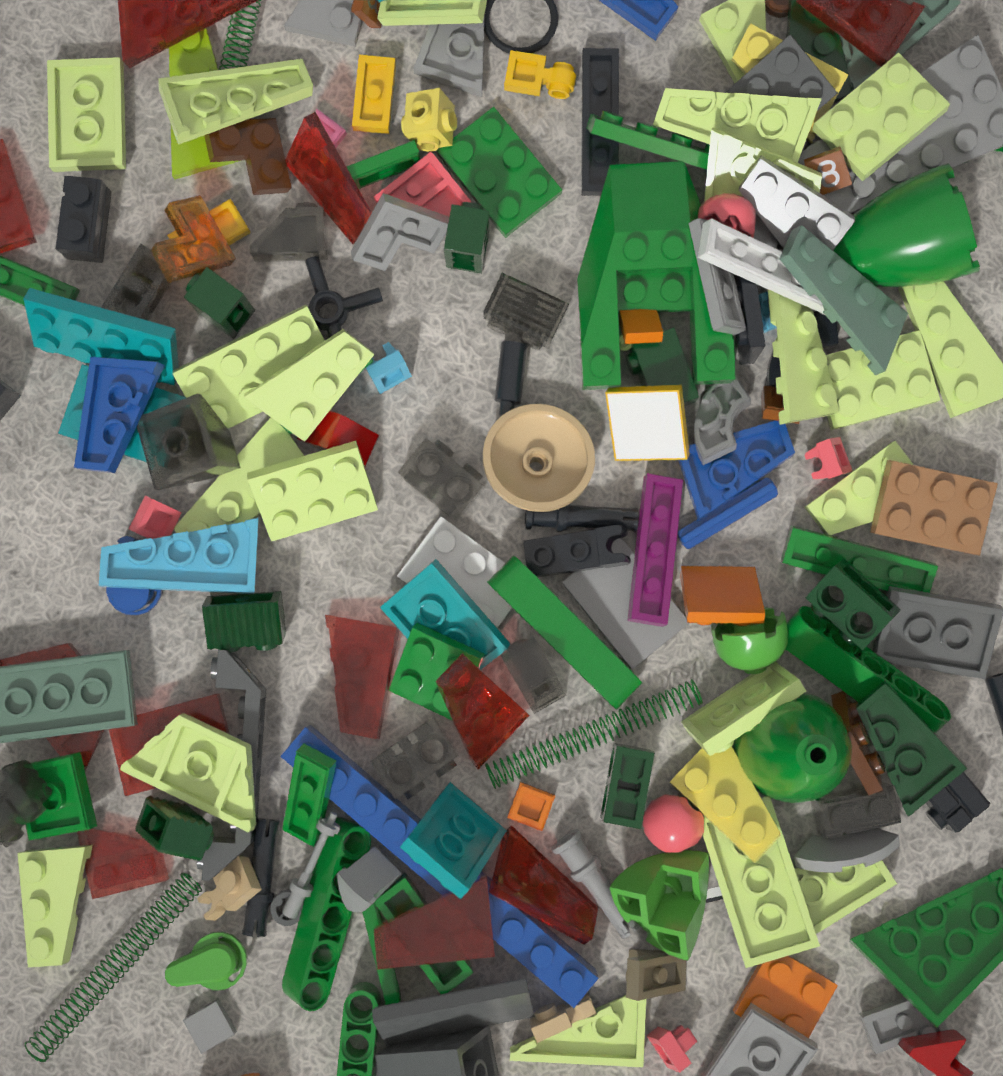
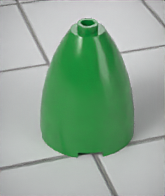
(913, 233)
(796, 751)

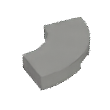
(716, 417)
(847, 850)

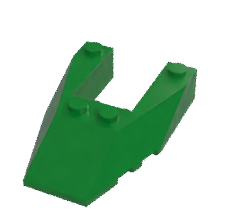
(645, 259)

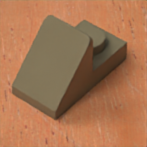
(653, 974)

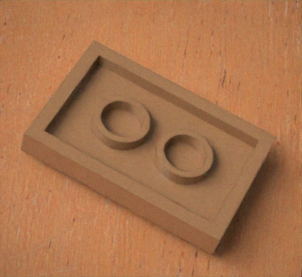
(933, 507)

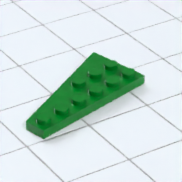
(941, 947)

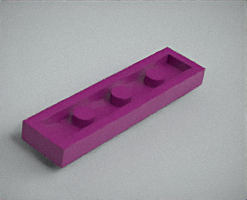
(655, 550)

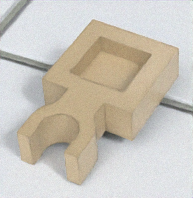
(234, 887)
(552, 1020)

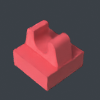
(833, 458)
(154, 519)
(673, 1046)

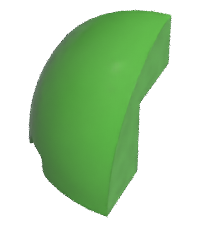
(665, 898)

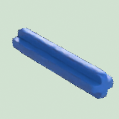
(728, 513)

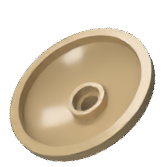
(542, 436)

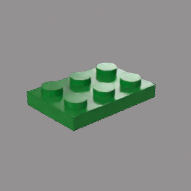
(499, 172)

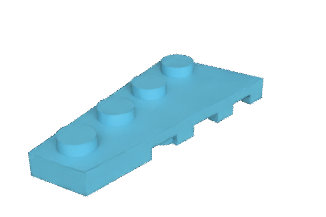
(199, 560)

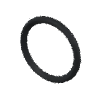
(530, 49)

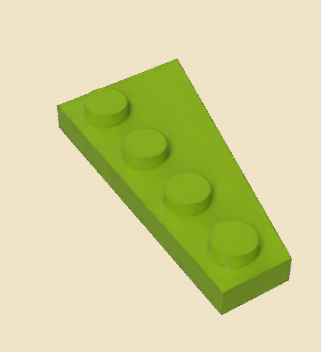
(190, 57)

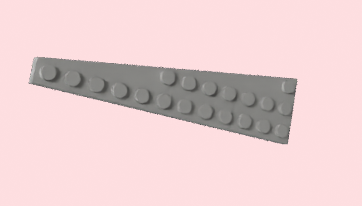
(959, 136)

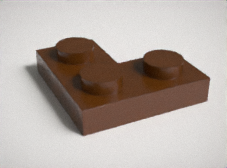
(261, 148)
(866, 764)

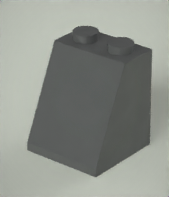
(448, 1054)

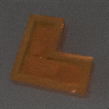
(198, 243)

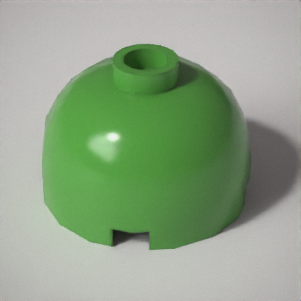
(753, 645)

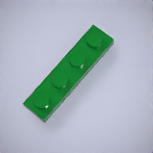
(646, 138)
(881, 567)

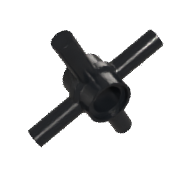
(325, 296)

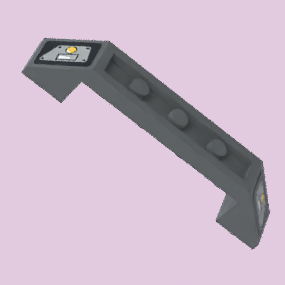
(234, 674)

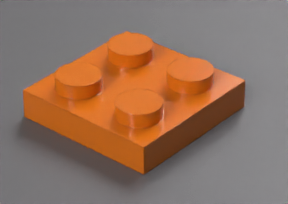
(788, 993)

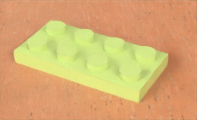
(247, 363)
(761, 897)

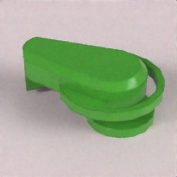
(209, 963)

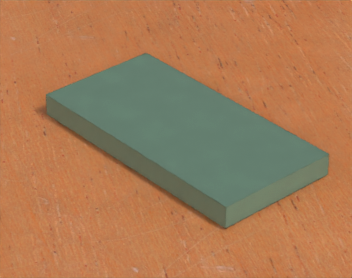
(66, 696)

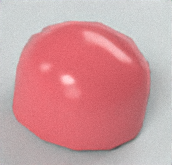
(731, 211)
(672, 823)

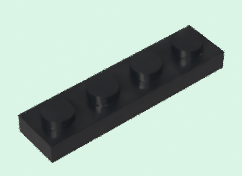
(599, 93)

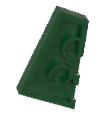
(817, 41)

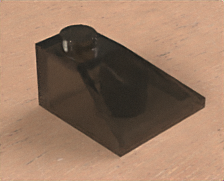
(186, 443)

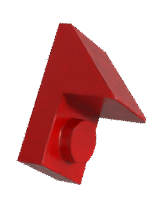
(937, 1052)

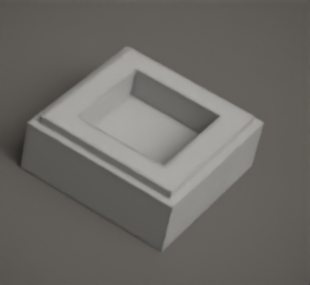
(209, 1026)

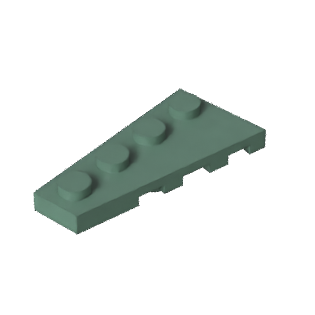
(846, 296)

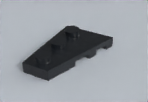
(752, 340)

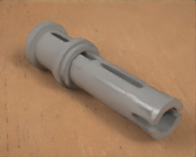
(587, 870)

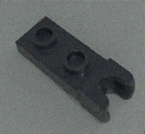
(575, 551)

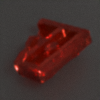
(120, 862)

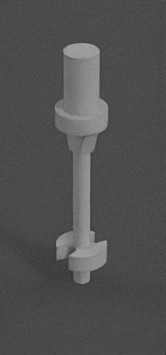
(301, 887)

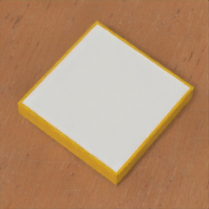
(648, 423)

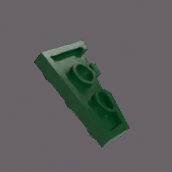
(909, 748)

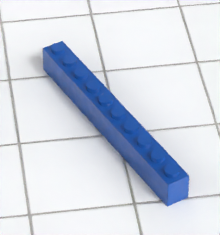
(391, 824)

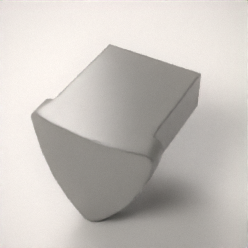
(366, 880)

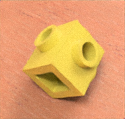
(429, 119)

